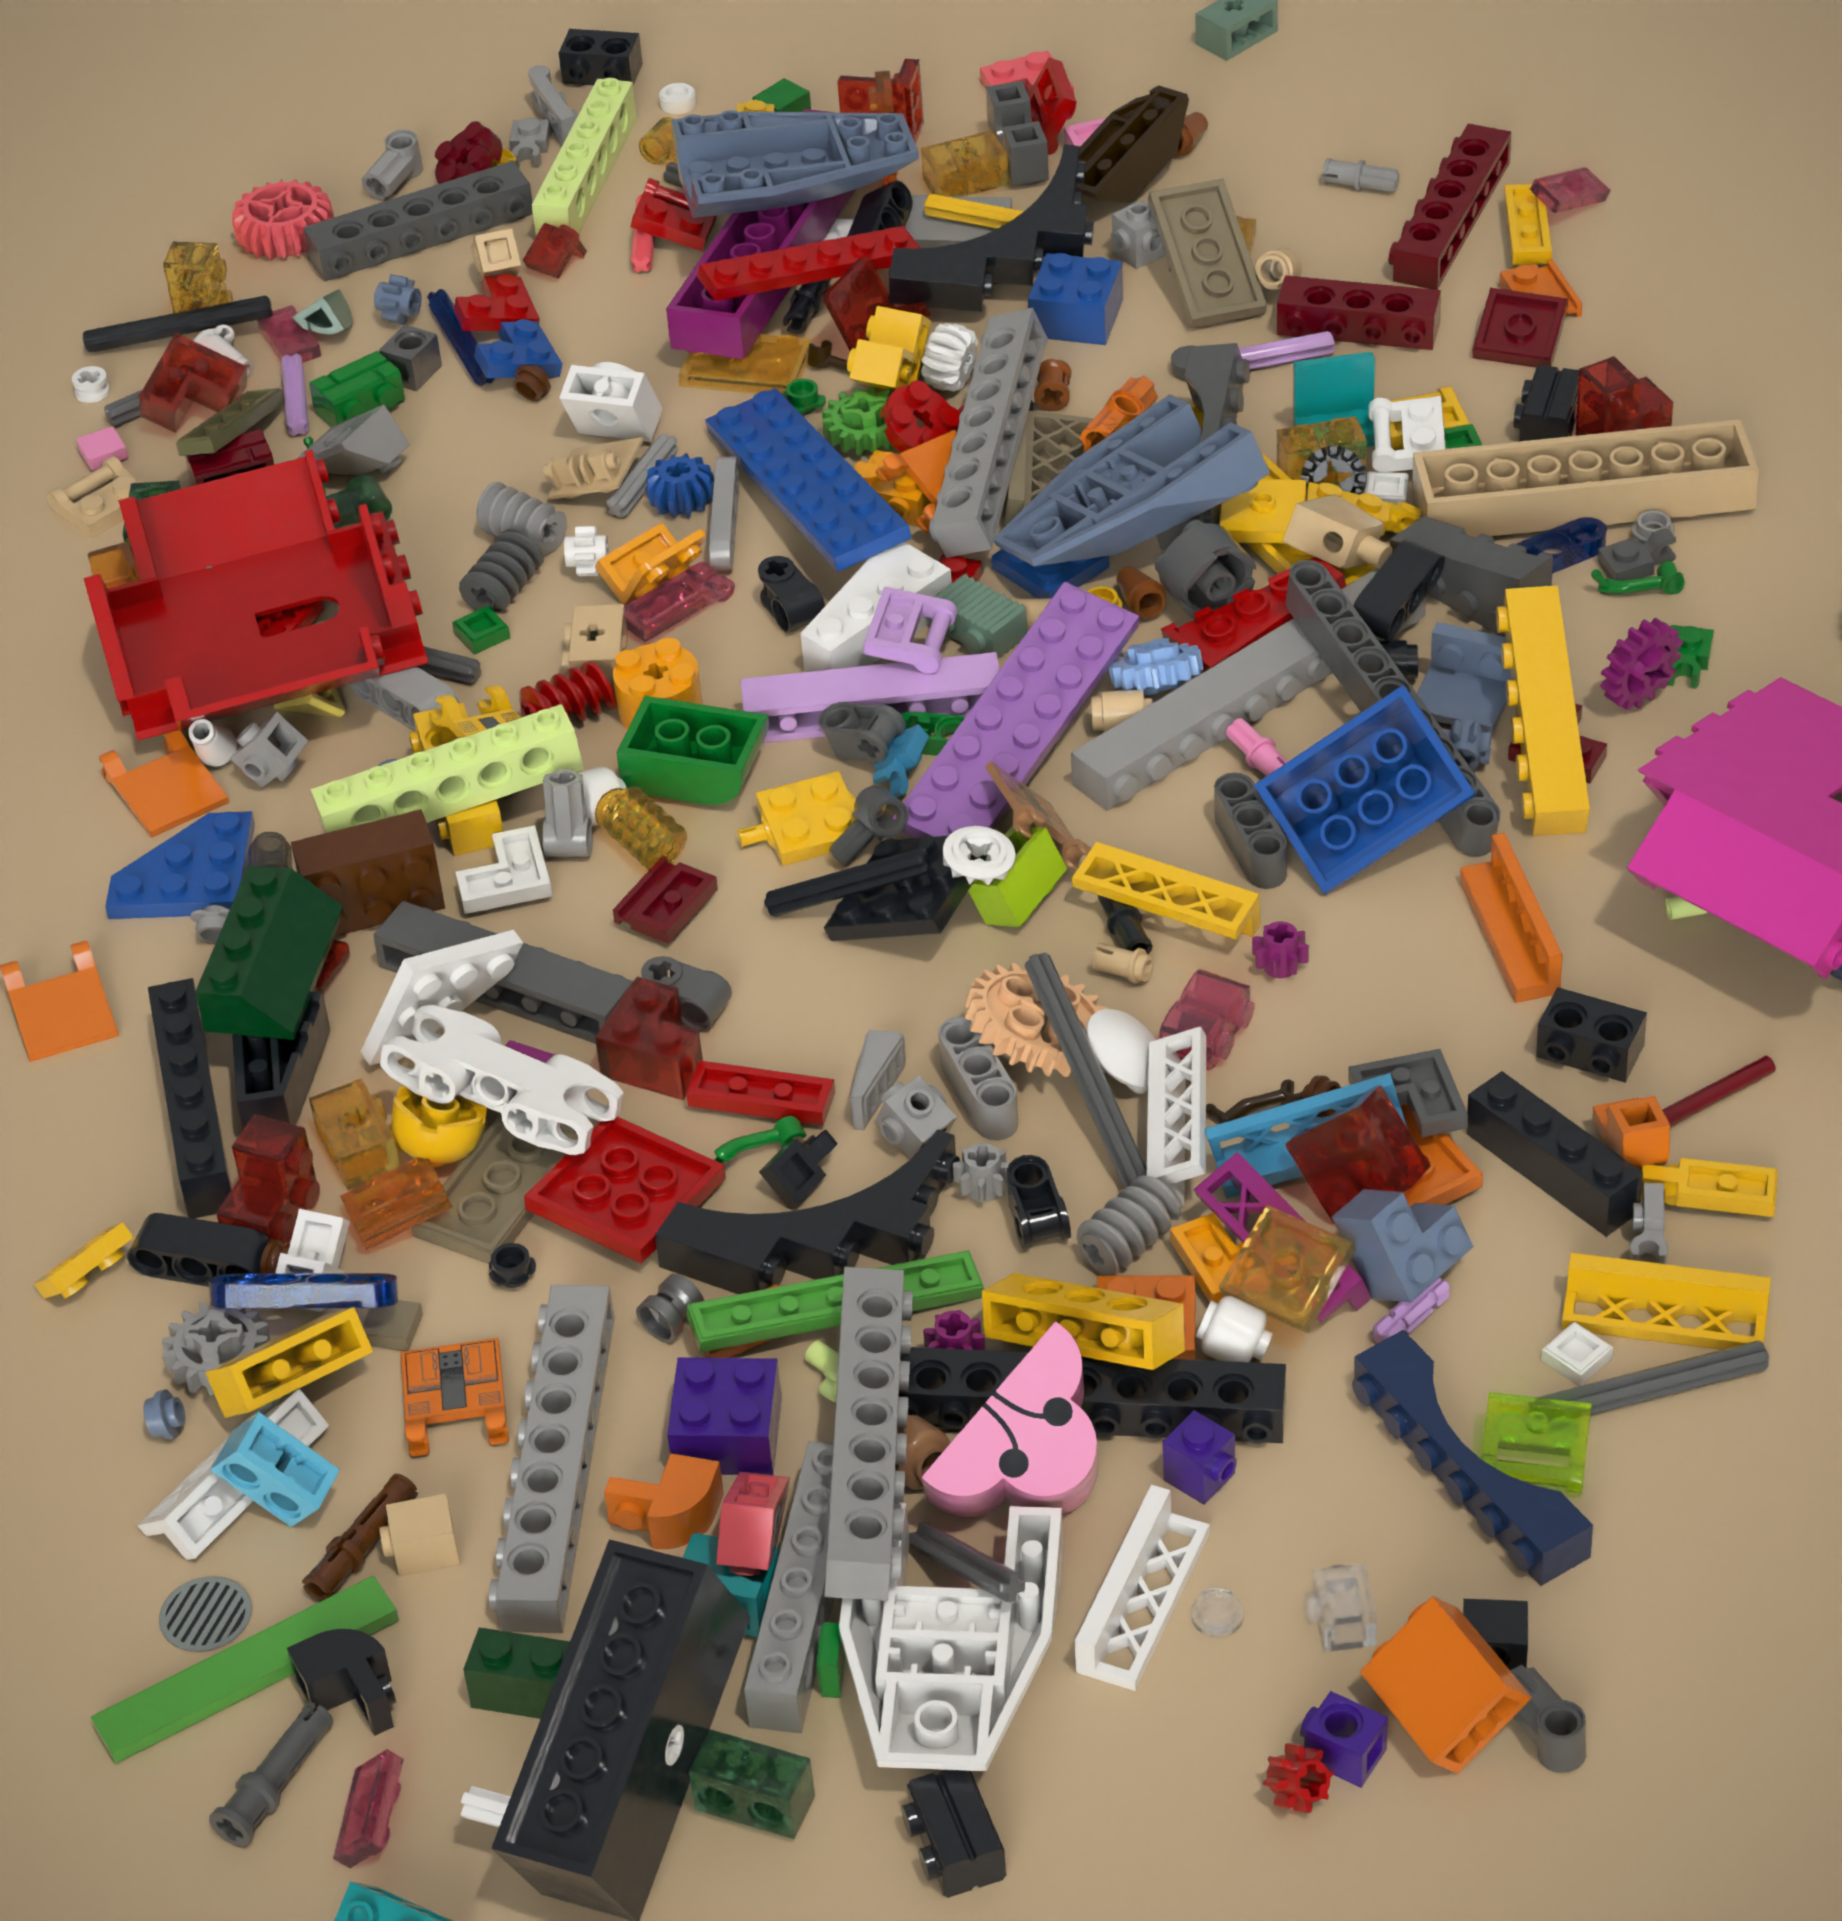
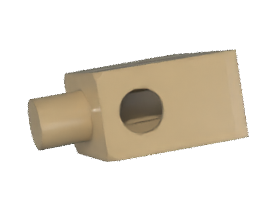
(1337, 533)

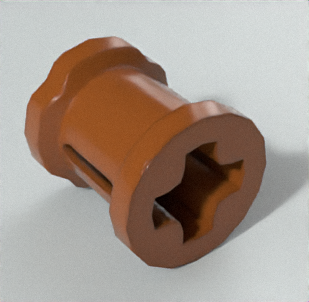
(1052, 389)

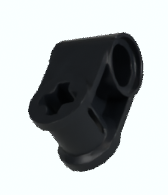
(788, 593)
(1035, 1201)

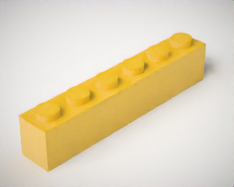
(1544, 711)

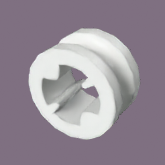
(90, 384)

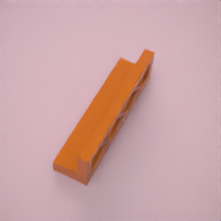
(1513, 923)

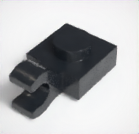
(796, 1168)

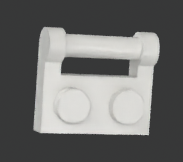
(1420, 428)

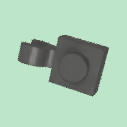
(1635, 560)

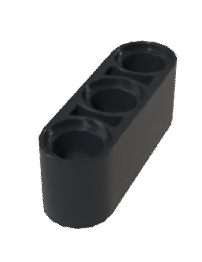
(883, 209)
(1399, 588)
(194, 1249)

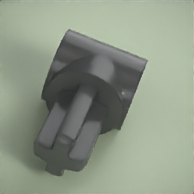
(867, 826)

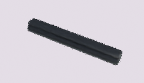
(847, 882)

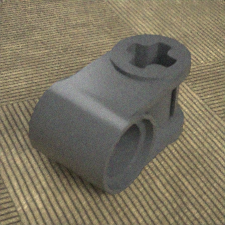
(861, 730)
(700, 991)

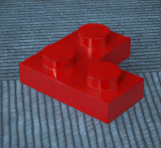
(503, 301)

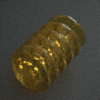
(640, 825)

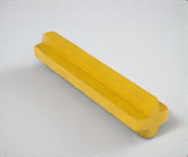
(968, 211)

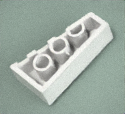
(839, 630)

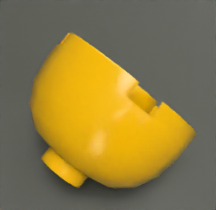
(436, 1129)

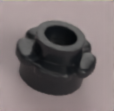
(511, 1265)

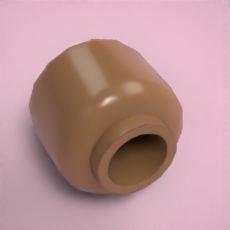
(923, 1448)

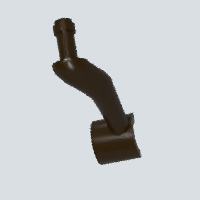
(821, 357)
(1251, 1104)

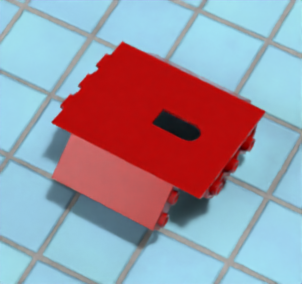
(189, 635)

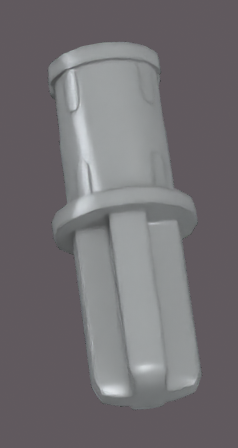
(1360, 175)

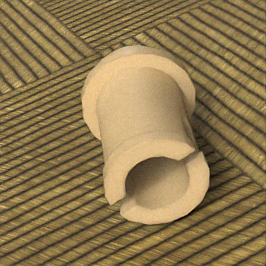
(1133, 965)

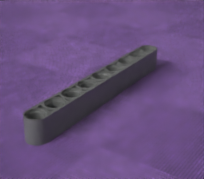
(1371, 675)

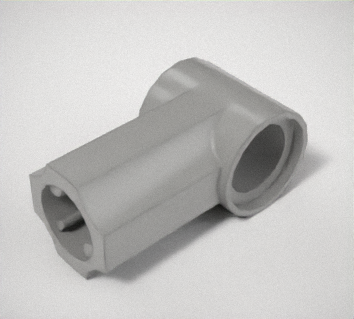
(395, 165)
(566, 827)

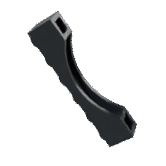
(190, 1097)

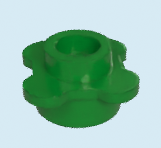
(804, 395)

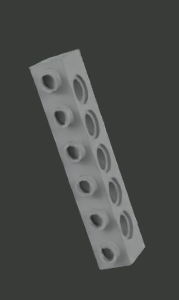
(789, 1633)

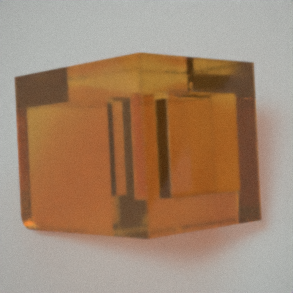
(114, 565)

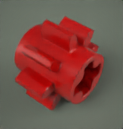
(1298, 1778)

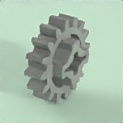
(209, 1341)

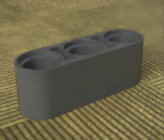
(1250, 830)

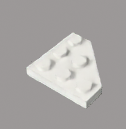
(442, 978)

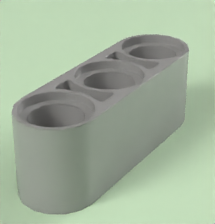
(403, 693)
(978, 1080)

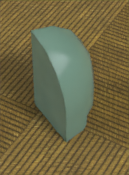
(326, 315)

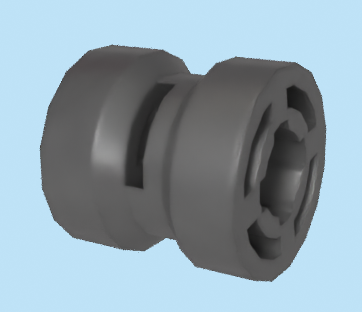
(666, 1312)

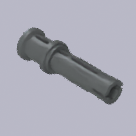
(259, 1791)

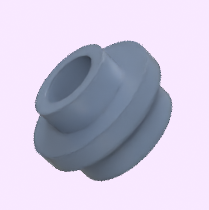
(164, 1415)

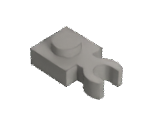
(529, 139)

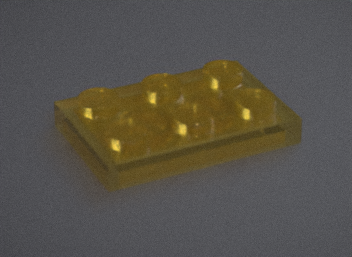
(768, 365)

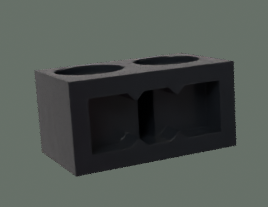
(599, 55)
(1591, 1034)

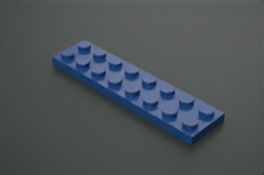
(808, 479)

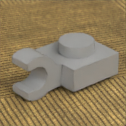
(1649, 1220)

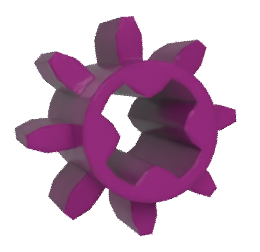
(1280, 949)
(955, 1331)

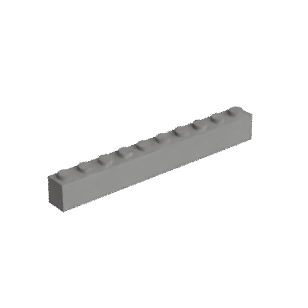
(1201, 710)

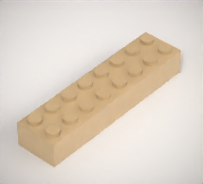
(1593, 475)

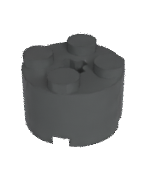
(1205, 567)

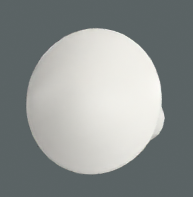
(1121, 1047)

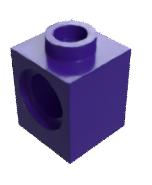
(1362, 1733)

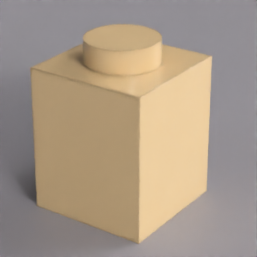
(420, 1534)

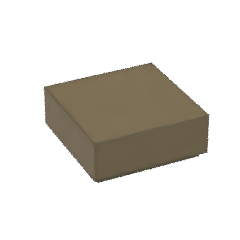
(393, 1325)

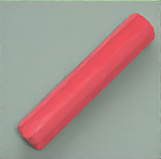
(642, 249)

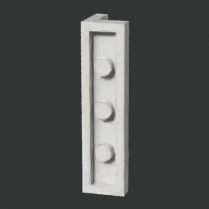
(1167, 1108)
(205, 1502)
(1125, 1579)

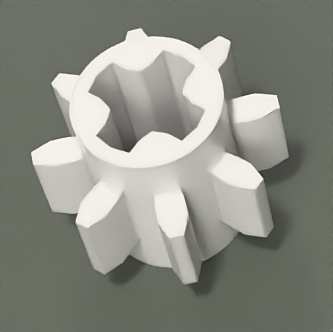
(585, 550)

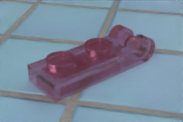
(676, 600)

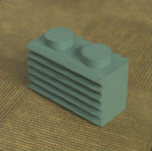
(984, 617)

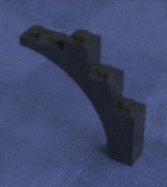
(965, 272)
(755, 1250)

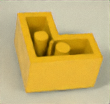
(893, 350)

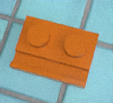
(1542, 281)

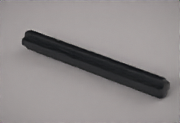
(180, 322)

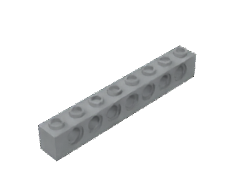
(989, 434)
(867, 1437)
(554, 1460)

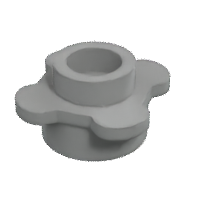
(209, 922)

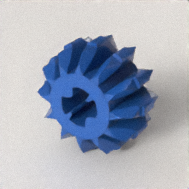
(680, 485)

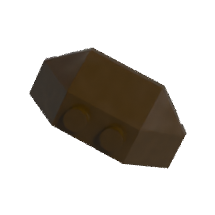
(1133, 145)

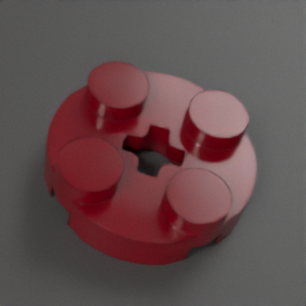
(467, 153)

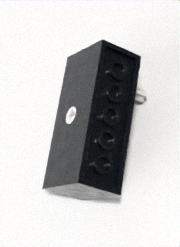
(619, 1732)

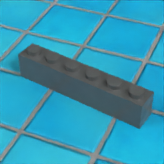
(538, 988)

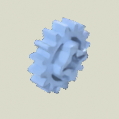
(1156, 666)

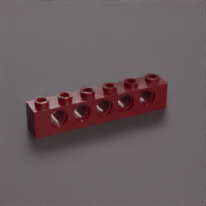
(1450, 206)

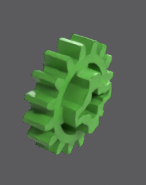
(856, 421)

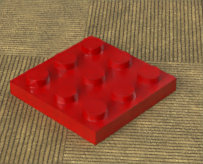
(623, 1187)

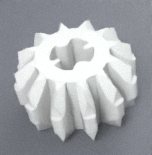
(949, 357)

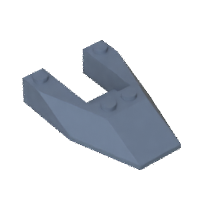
(1134, 487)

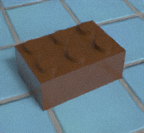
(373, 868)

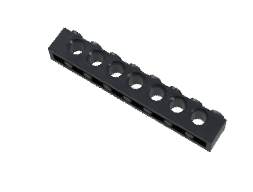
(1118, 1398)

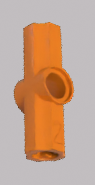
(1122, 407)

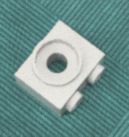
(611, 401)

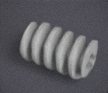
(506, 509)
(1127, 1225)

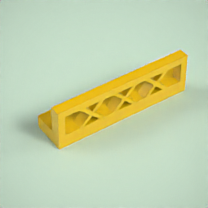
(1169, 891)
(1667, 1295)

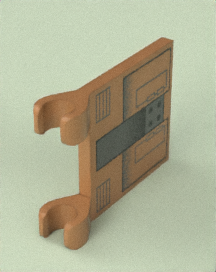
(1033, 809)

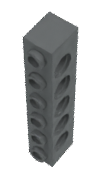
(418, 220)

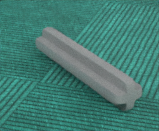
(635, 482)

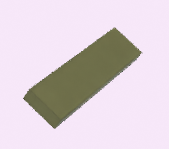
(230, 422)

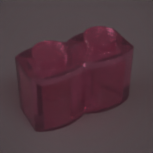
(1215, 1005)

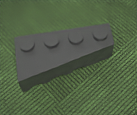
(1476, 568)

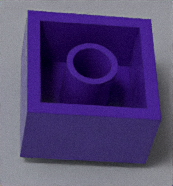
(727, 1412)

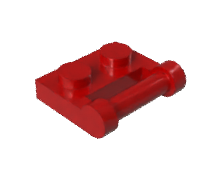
(1052, 101)
(668, 216)

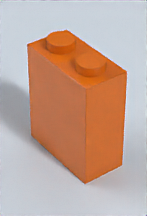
(1445, 1684)

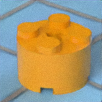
(655, 671)

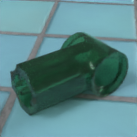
(360, 491)

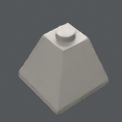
(361, 444)

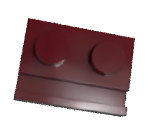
(665, 899)

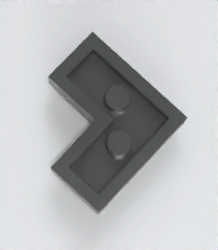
(1424, 1085)

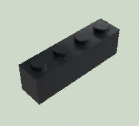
(1554, 1153)

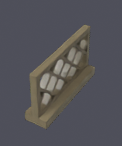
(1028, 465)

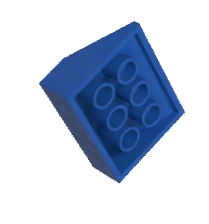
(1365, 789)

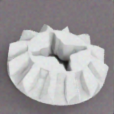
(978, 842)

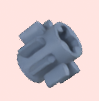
(397, 299)
(1470, 742)

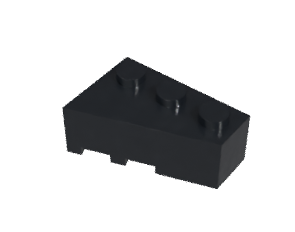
(277, 1072)

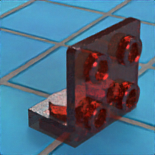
(905, 94)
(1358, 1151)

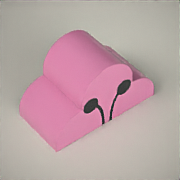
(1025, 1441)

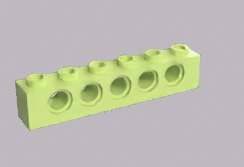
(586, 156)
(455, 773)

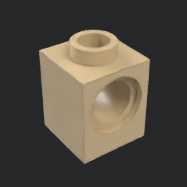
(496, 254)

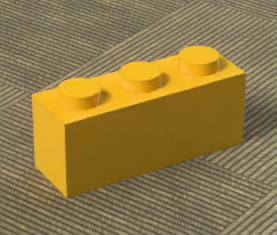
(289, 1362)

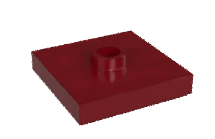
(1520, 328)

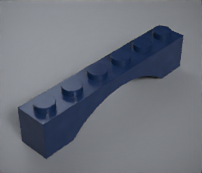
(1530, 1521)

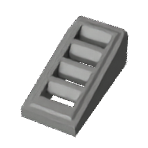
(877, 1071)

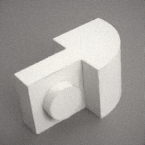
(315, 1245)

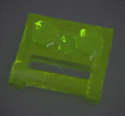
(1538, 1427)

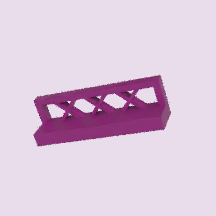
(1259, 1194)

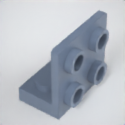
(1465, 677)

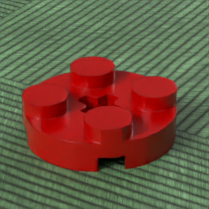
(916, 402)

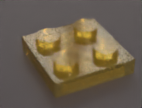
(1287, 1268)

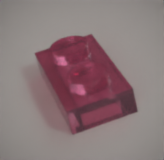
(368, 1809)

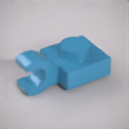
(902, 757)

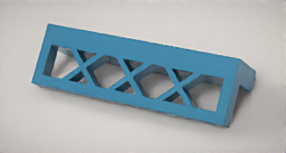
(1266, 1148)

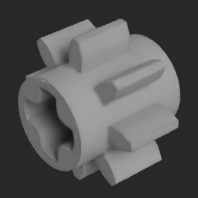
(981, 1172)

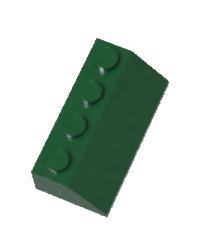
(267, 955)

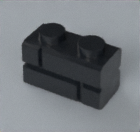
(1548, 404)
(955, 1831)

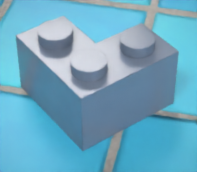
(1401, 1245)

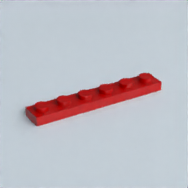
(800, 263)

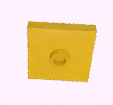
(1262, 512)

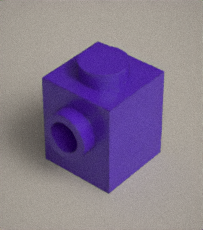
(1199, 1457)

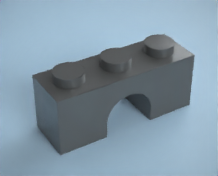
(1020, 137)

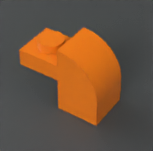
(1635, 1130)
(675, 1508)

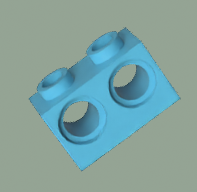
(275, 1469)

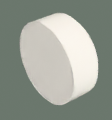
(677, 98)

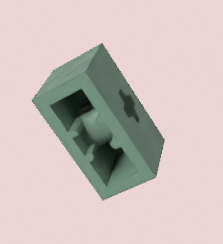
(1235, 25)

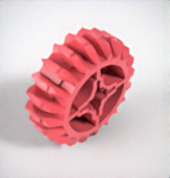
(274, 217)

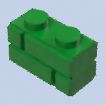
(357, 389)

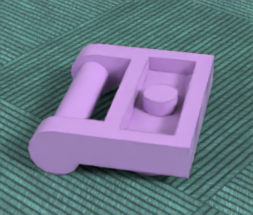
(896, 624)

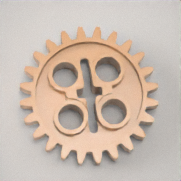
(1013, 1019)

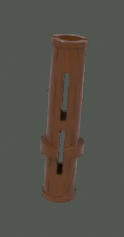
(348, 1552)

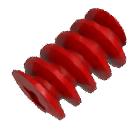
(574, 691)

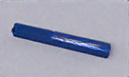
(462, 341)

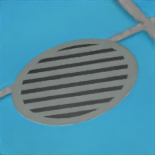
(205, 1613)

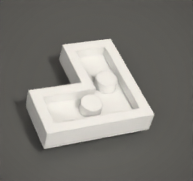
(513, 880)

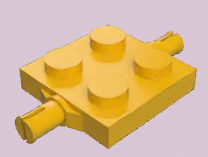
(802, 817)

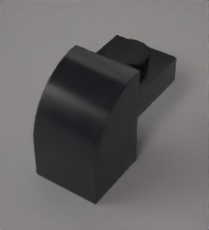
(342, 1668)

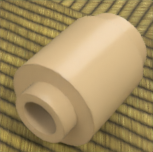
(1267, 267)
(1116, 707)

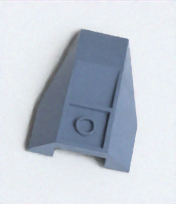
(784, 157)

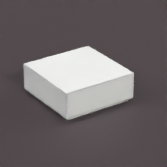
(1388, 486)
(1577, 1354)

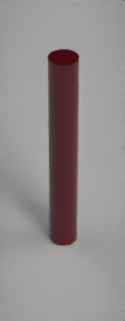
(1719, 1090)

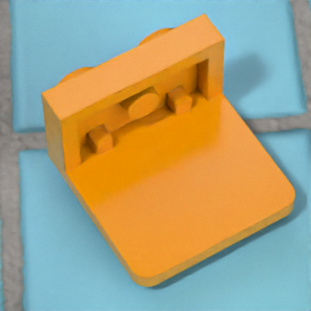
(648, 562)

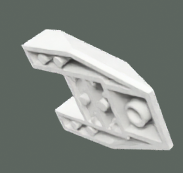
(952, 1664)

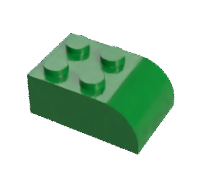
(690, 750)

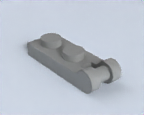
(550, 103)

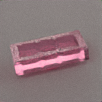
(1570, 190)
(288, 336)

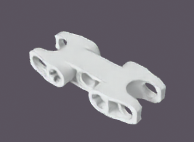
(526, 1092)

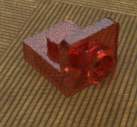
(553, 249)

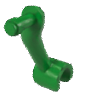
(1667, 579)
(782, 1132)

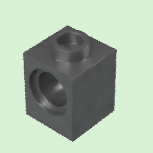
(414, 354)

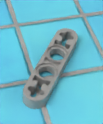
(724, 513)

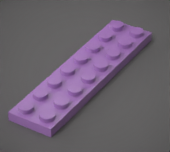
(1020, 712)

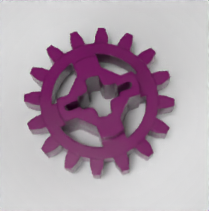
(1641, 664)

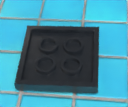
(906, 907)

